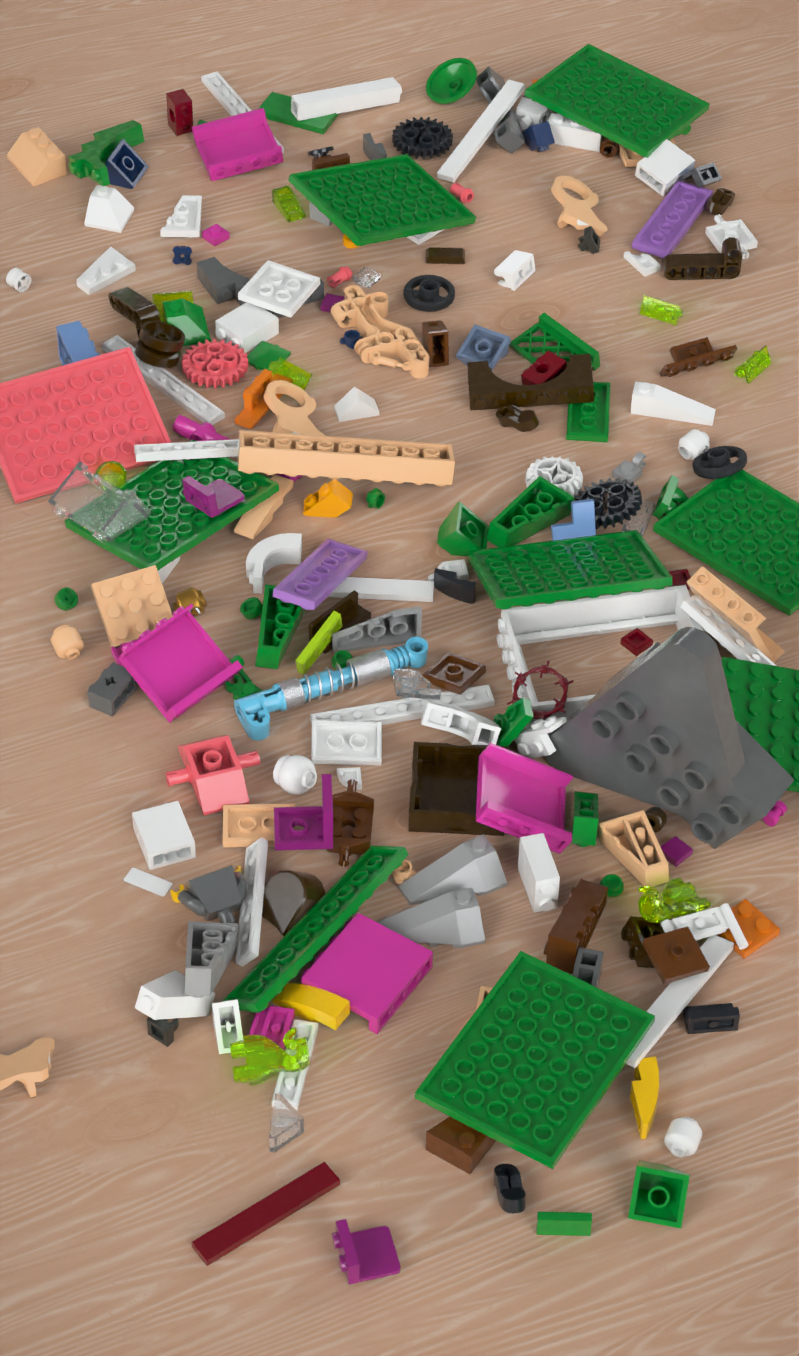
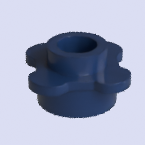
(186, 251)
(350, 338)

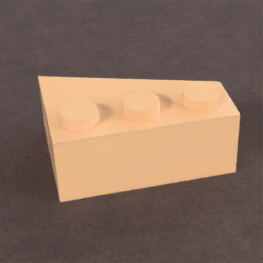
(636, 847)

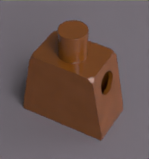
(436, 336)

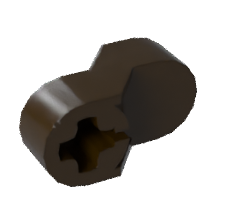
(720, 201)
(520, 419)

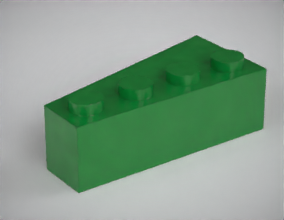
(530, 513)
(276, 629)

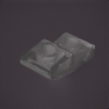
(641, 520)

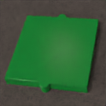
(265, 354)

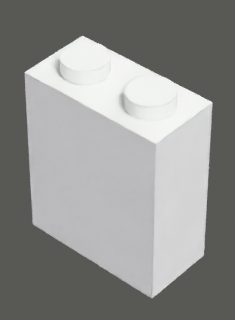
(664, 167)
(247, 326)
(163, 835)
(538, 872)

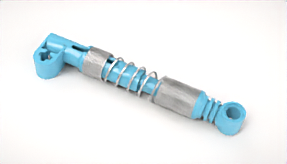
(295, 692)

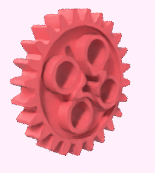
(215, 363)

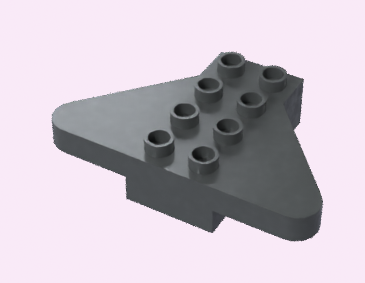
(673, 741)

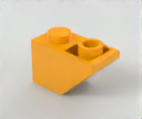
(328, 501)

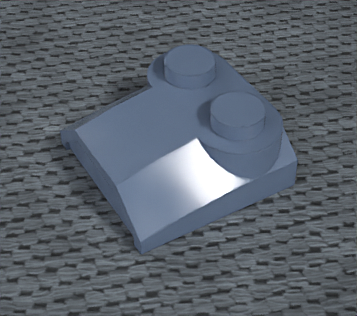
(483, 346)

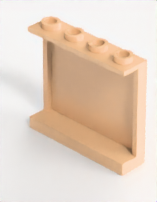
(734, 610)

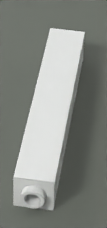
(345, 98)

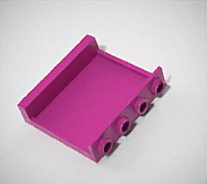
(236, 144)
(177, 663)
(522, 796)
(370, 969)

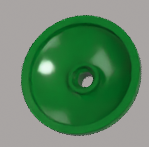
(451, 81)

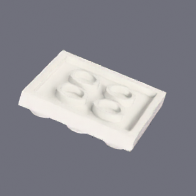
(279, 288)

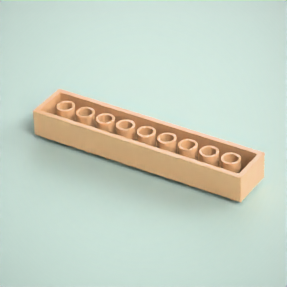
(345, 458)

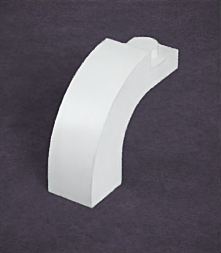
(272, 552)
(461, 722)

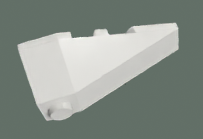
(662, 403)

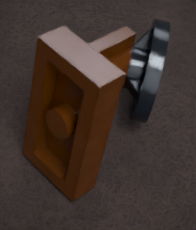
(324, 161)

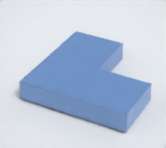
(582, 522)

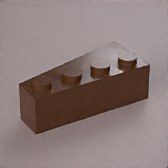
(575, 924)

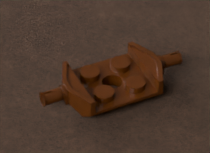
(356, 811)

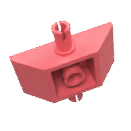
(214, 772)

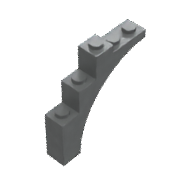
(225, 284)

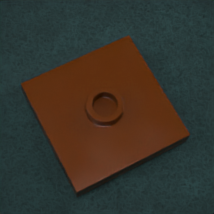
(454, 673)
(675, 955)

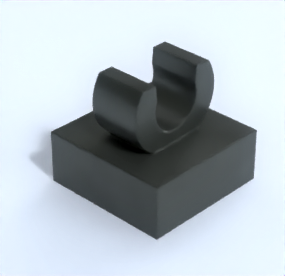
(589, 240)
(162, 1030)

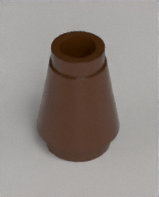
(608, 148)

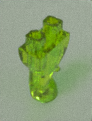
(674, 901)
(266, 1057)

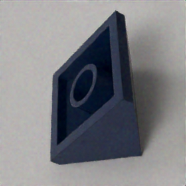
(125, 166)

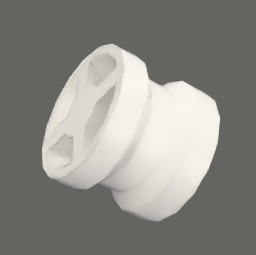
(18, 279)

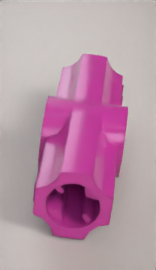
(196, 431)

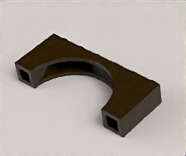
(491, 392)

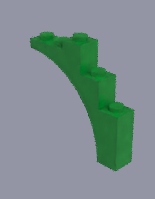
(94, 153)

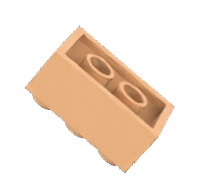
(37, 157)

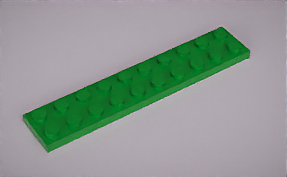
(316, 927)

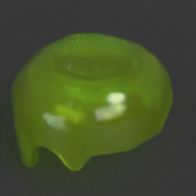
(112, 472)

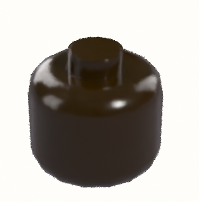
(656, 818)

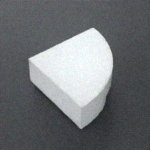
(346, 774)

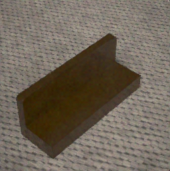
(350, 613)

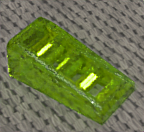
(287, 202)

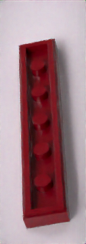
(265, 1213)

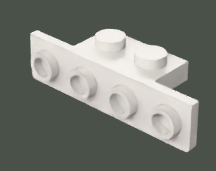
(534, 740)

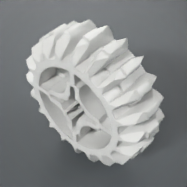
(558, 472)

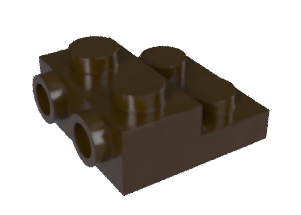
(634, 932)

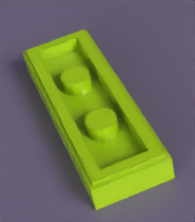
(318, 643)

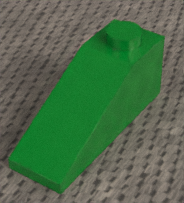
(585, 819)

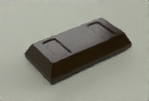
(445, 255)

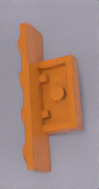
(254, 402)

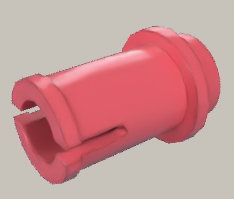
(465, 194)
(339, 277)

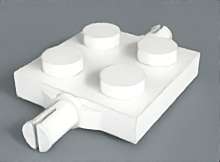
(726, 229)

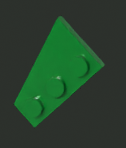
(513, 721)

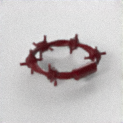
(559, 706)

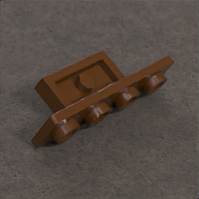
(694, 354)

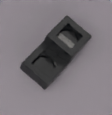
(459, 589)

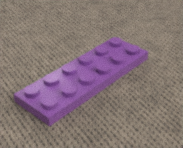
(672, 219)
(319, 574)

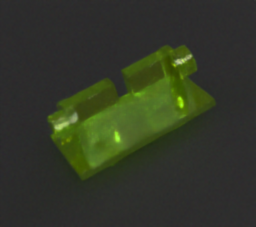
(660, 310)
(754, 365)
(283, 367)

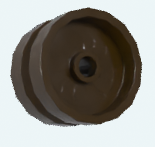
(160, 344)

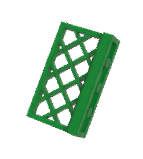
(556, 333)

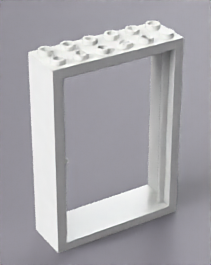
(584, 618)

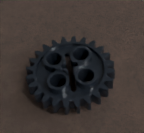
(422, 138)
(622, 501)

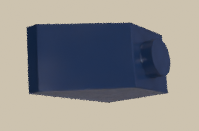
(539, 137)

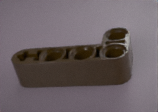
(705, 265)
(133, 307)

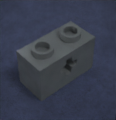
(111, 689)

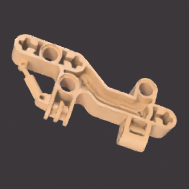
(381, 337)

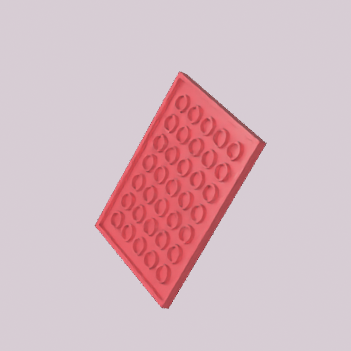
(72, 415)

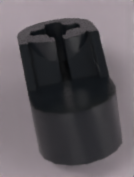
(509, 1188)

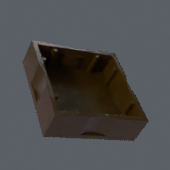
(446, 789)

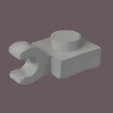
(628, 470)

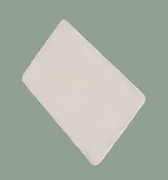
(148, 882)

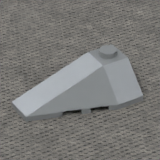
(384, 630)
(464, 867)
(442, 920)

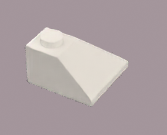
(108, 209)

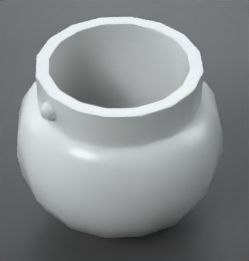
(295, 774)

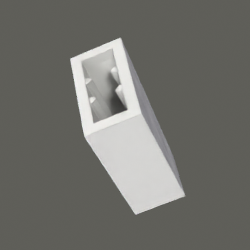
(166, 999)

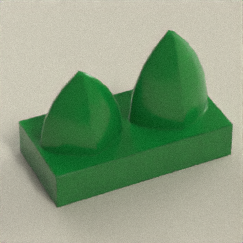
(668, 496)

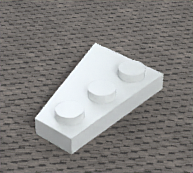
(185, 219)
(105, 271)

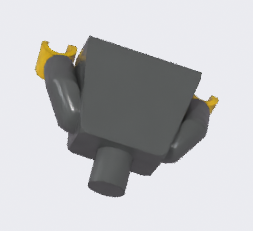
(214, 894)

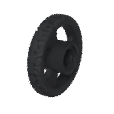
(428, 293)
(717, 464)

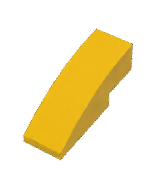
(314, 1004)
(645, 1094)

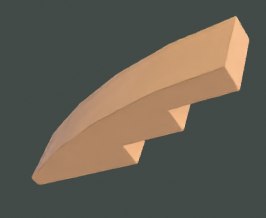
(261, 515)

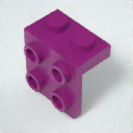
(213, 497)
(365, 1253)

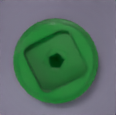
(66, 599)
(251, 608)

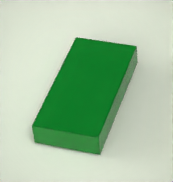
(564, 1223)

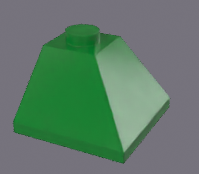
(188, 319)
(462, 532)
(658, 1194)

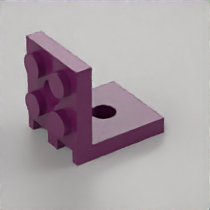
(315, 820)

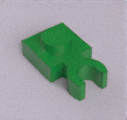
(240, 689)

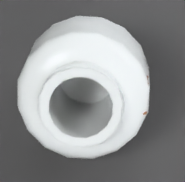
(693, 444)
(683, 1137)

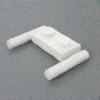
(709, 923)

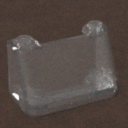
(97, 504)

